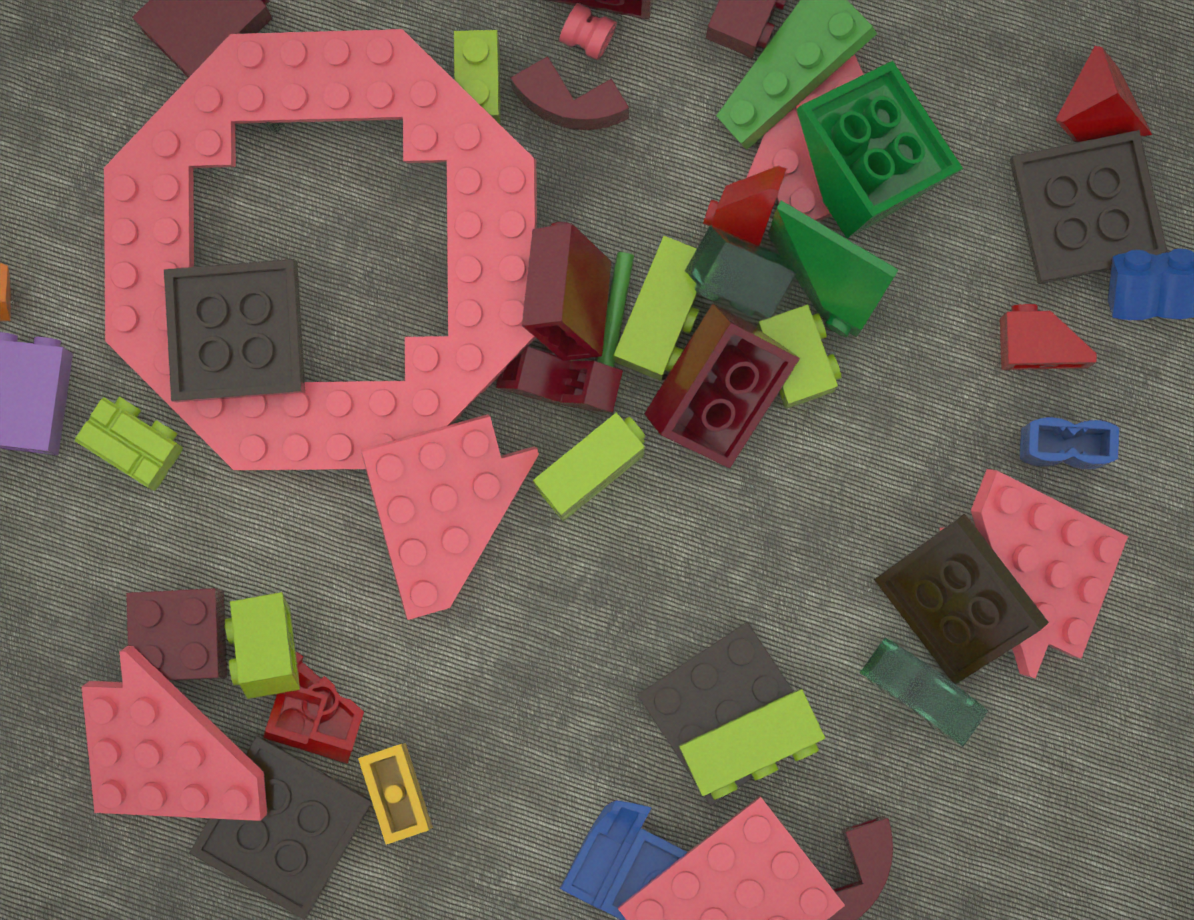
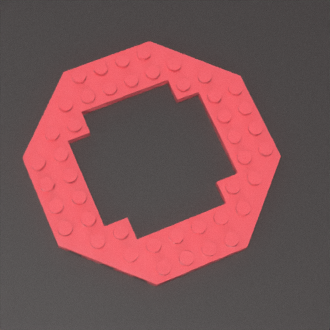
(325, 80)

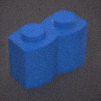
(1152, 285)
(1081, 445)

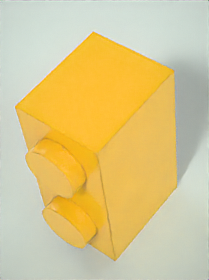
(395, 793)

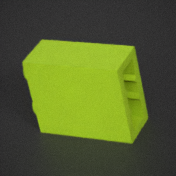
(591, 465)

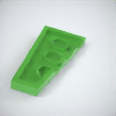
(795, 62)

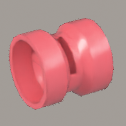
(588, 31)

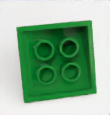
(873, 148)
(833, 272)

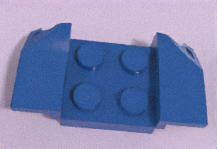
(618, 858)

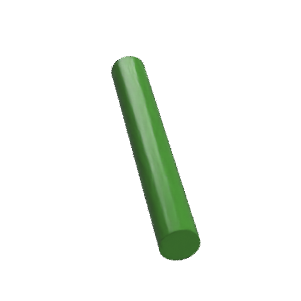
(616, 306)

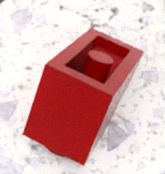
(747, 205)
(1040, 341)

